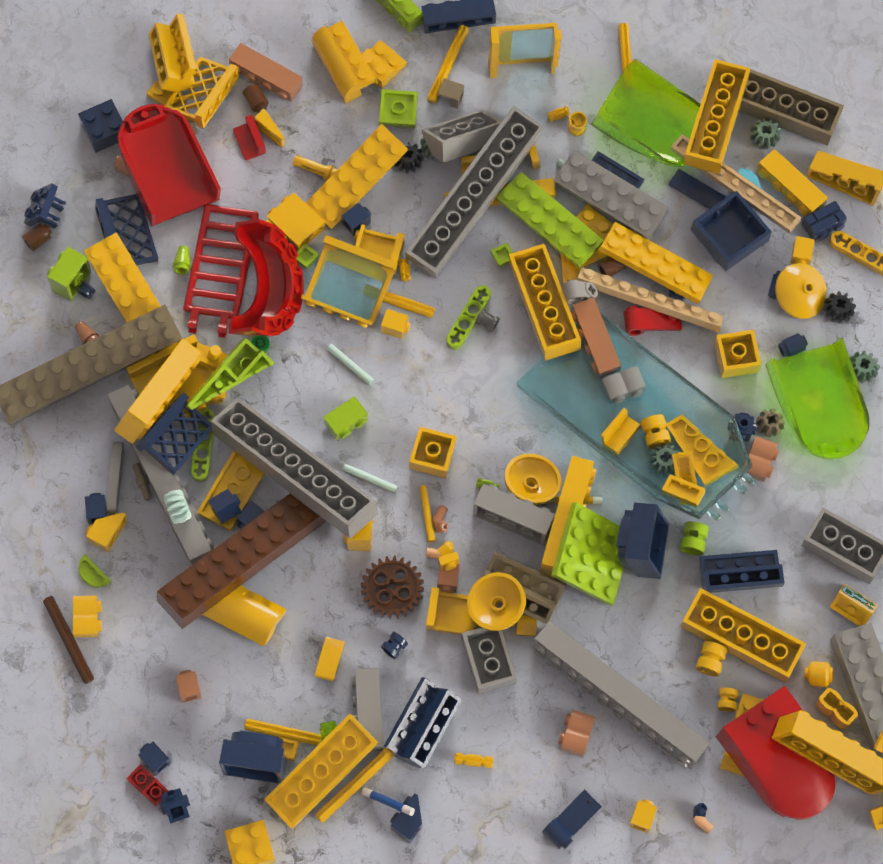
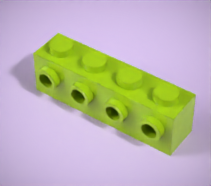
(405, 13)

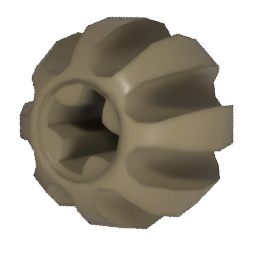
(766, 417)

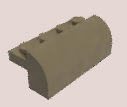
(540, 589)

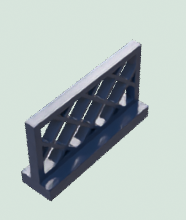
(107, 225)
(161, 427)

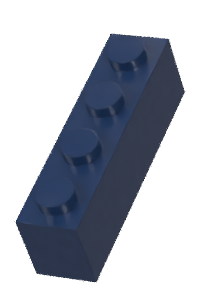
(452, 14)

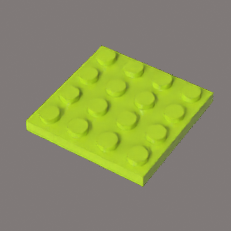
(589, 554)

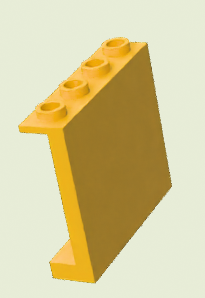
(145, 370)

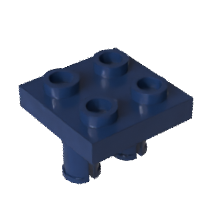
(41, 203)

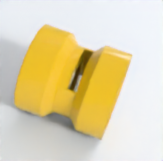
(577, 119)
(728, 699)

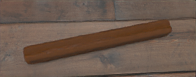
(68, 640)

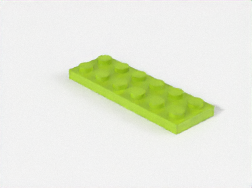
(550, 220)

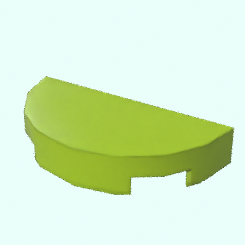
(92, 574)

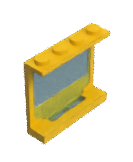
(524, 45)
(350, 282)

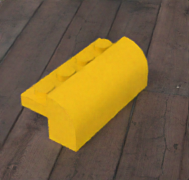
(173, 54)
(342, 60)
(247, 615)

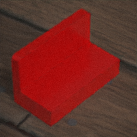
(249, 139)

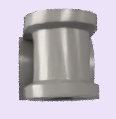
(578, 291)

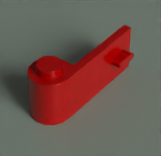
(641, 319)

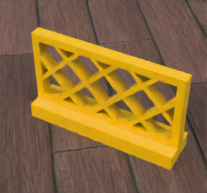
(216, 94)

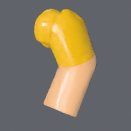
(446, 548)

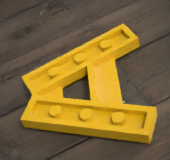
(601, 227)

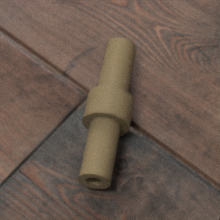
(142, 481)

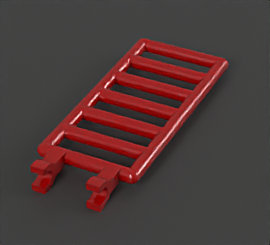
(195, 274)

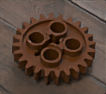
(388, 570)

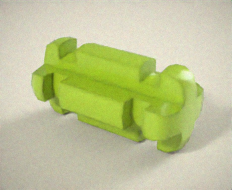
(480, 482)

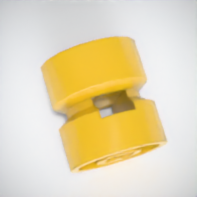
(655, 429)
(711, 658)

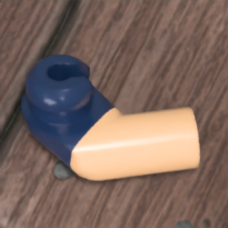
(699, 817)

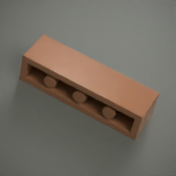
(266, 72)
(596, 337)

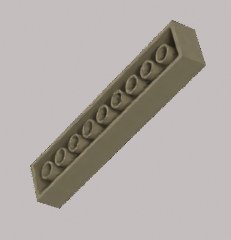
(87, 364)

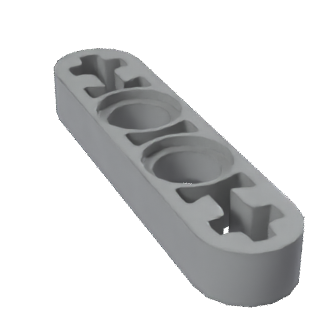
(115, 478)

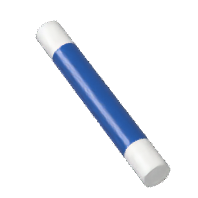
(388, 801)

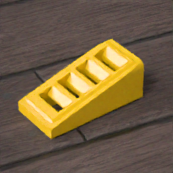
(268, 127)

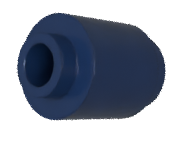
(792, 345)

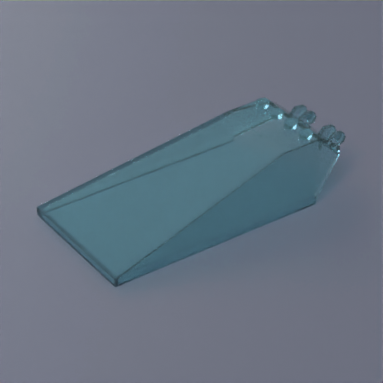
(578, 400)

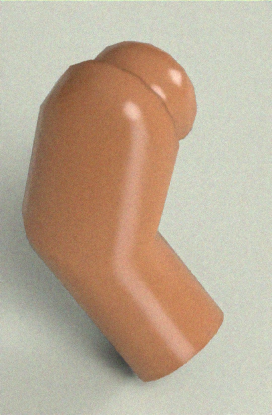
(438, 520)

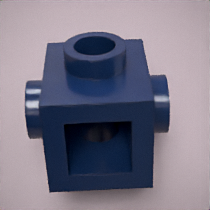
(746, 425)
(175, 805)

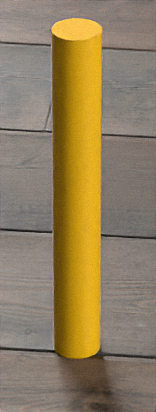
(427, 513)

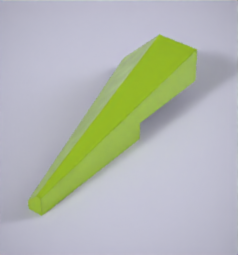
(238, 366)

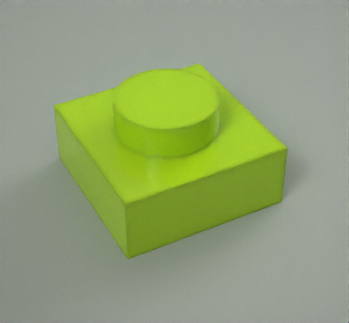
(501, 254)
(306, 256)

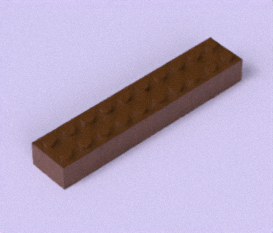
(237, 559)

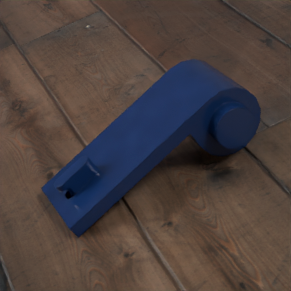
(571, 820)

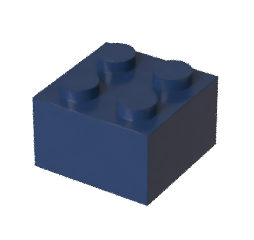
(101, 125)

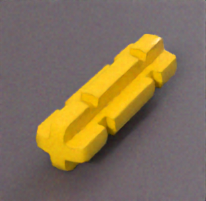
(473, 760)

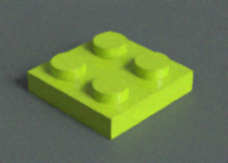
(398, 108)

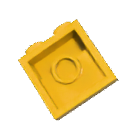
(383, 63)

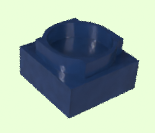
(731, 230)
(643, 540)
(253, 757)

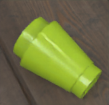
(182, 261)

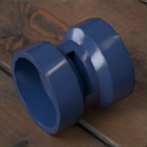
(394, 645)

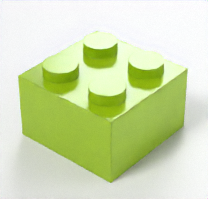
(69, 273)

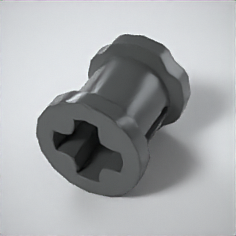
(487, 320)

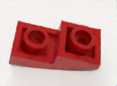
(147, 785)

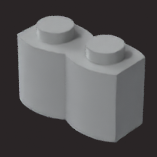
(624, 385)

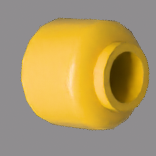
(819, 674)

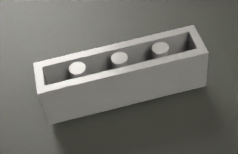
(368, 703)

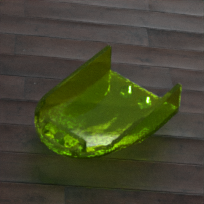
(647, 114)
(821, 400)

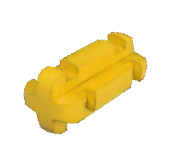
(558, 113)
(404, 270)

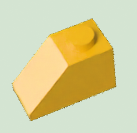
(106, 530)

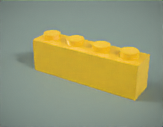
(791, 183)

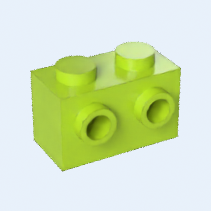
(346, 418)

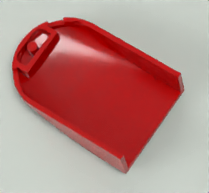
(165, 163)
(779, 775)

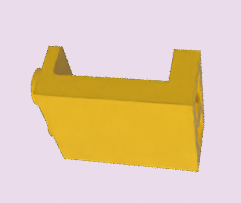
(296, 220)
(380, 243)
(449, 613)

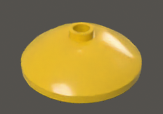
(792, 291)
(533, 471)
(491, 591)

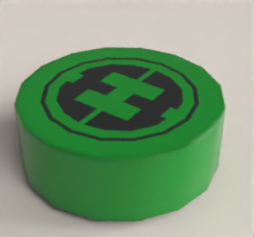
(261, 343)

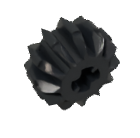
(411, 159)
(836, 312)

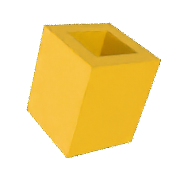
(802, 250)
(395, 324)
(643, 815)

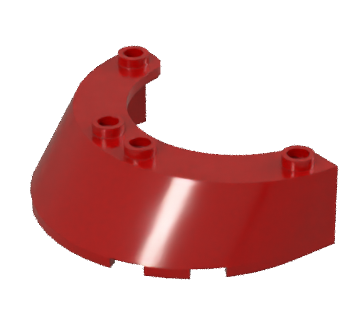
(278, 280)

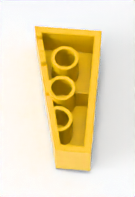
(847, 177)

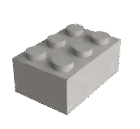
(488, 659)

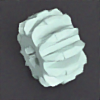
(177, 506)

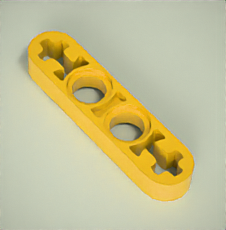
(860, 256)

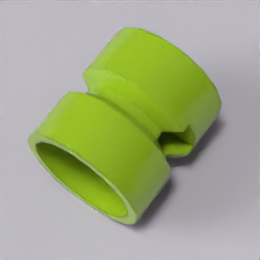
(694, 538)

